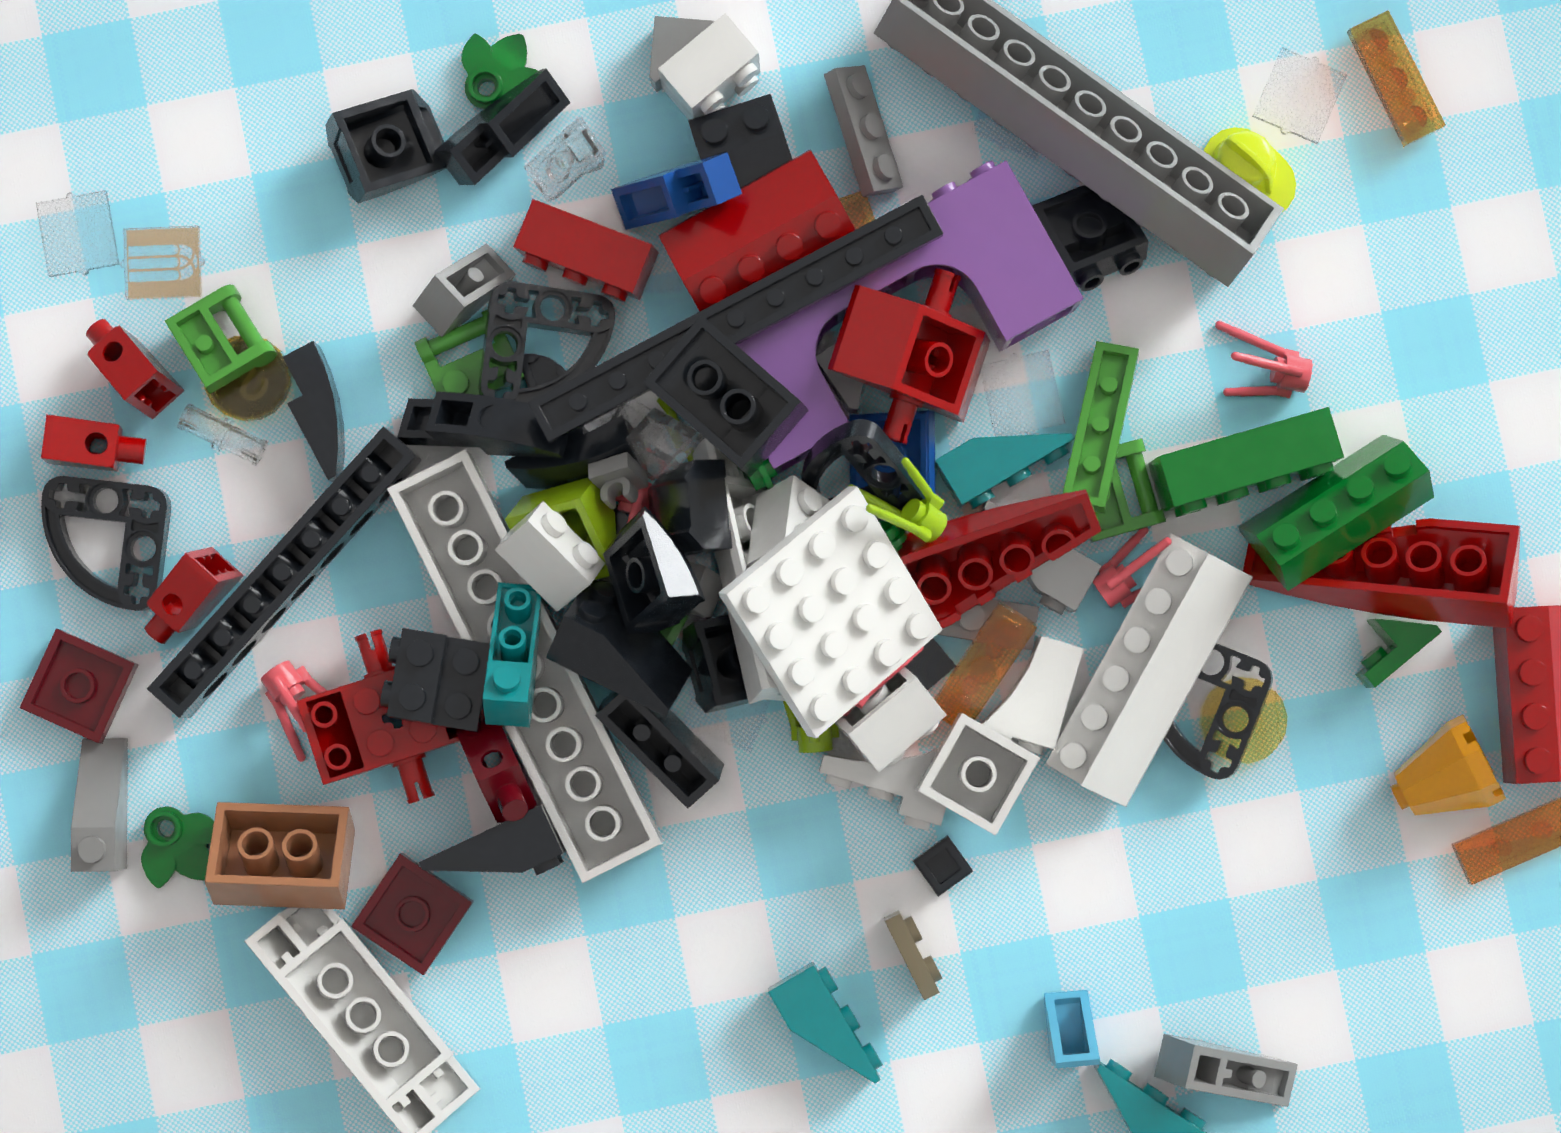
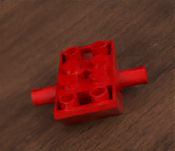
(911, 352)
(351, 736)

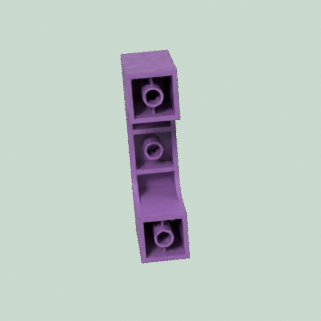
(1004, 268)

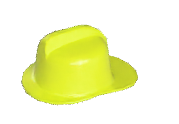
(1255, 162)

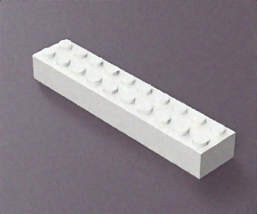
(566, 746)

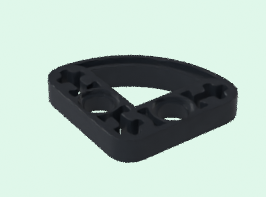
(516, 326)
(851, 441)
(136, 526)
(1234, 695)

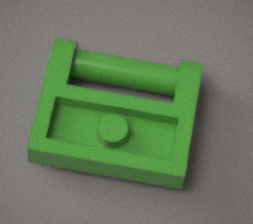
(208, 346)
(463, 373)
(1117, 515)

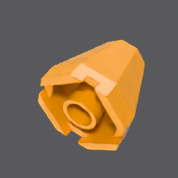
(1447, 773)

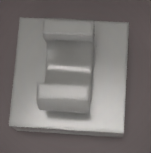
(617, 477)

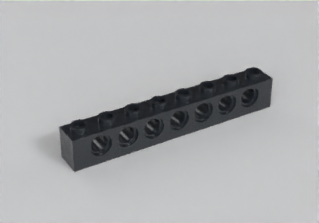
(284, 574)

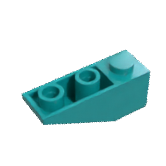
(988, 461)
(512, 656)
(814, 1015)
(1145, 1108)

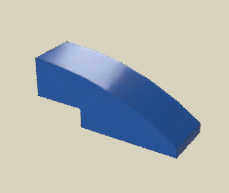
(677, 191)

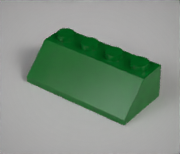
(1339, 510)

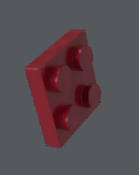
(79, 686)
(412, 914)

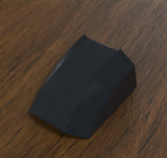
(385, 144)
(693, 506)
(650, 576)
(715, 664)

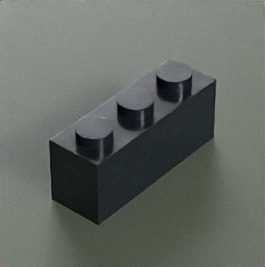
(663, 747)

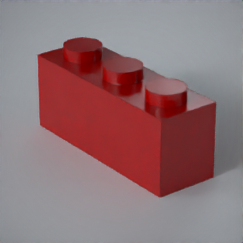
(585, 251)

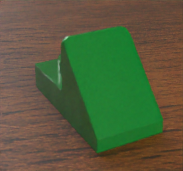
(1403, 642)

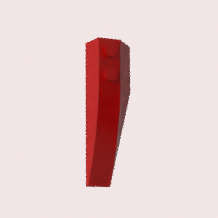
(994, 549)
(1418, 572)

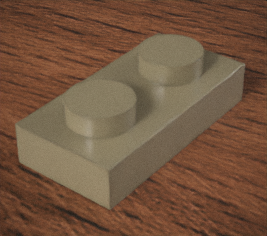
(922, 970)

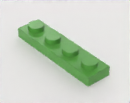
(1101, 422)

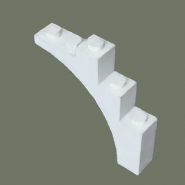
(1028, 713)

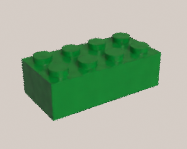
(1245, 460)

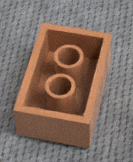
(280, 855)

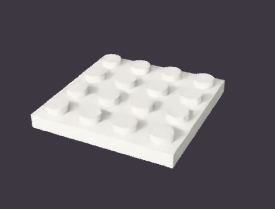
(831, 611)

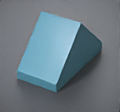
(1070, 1029)

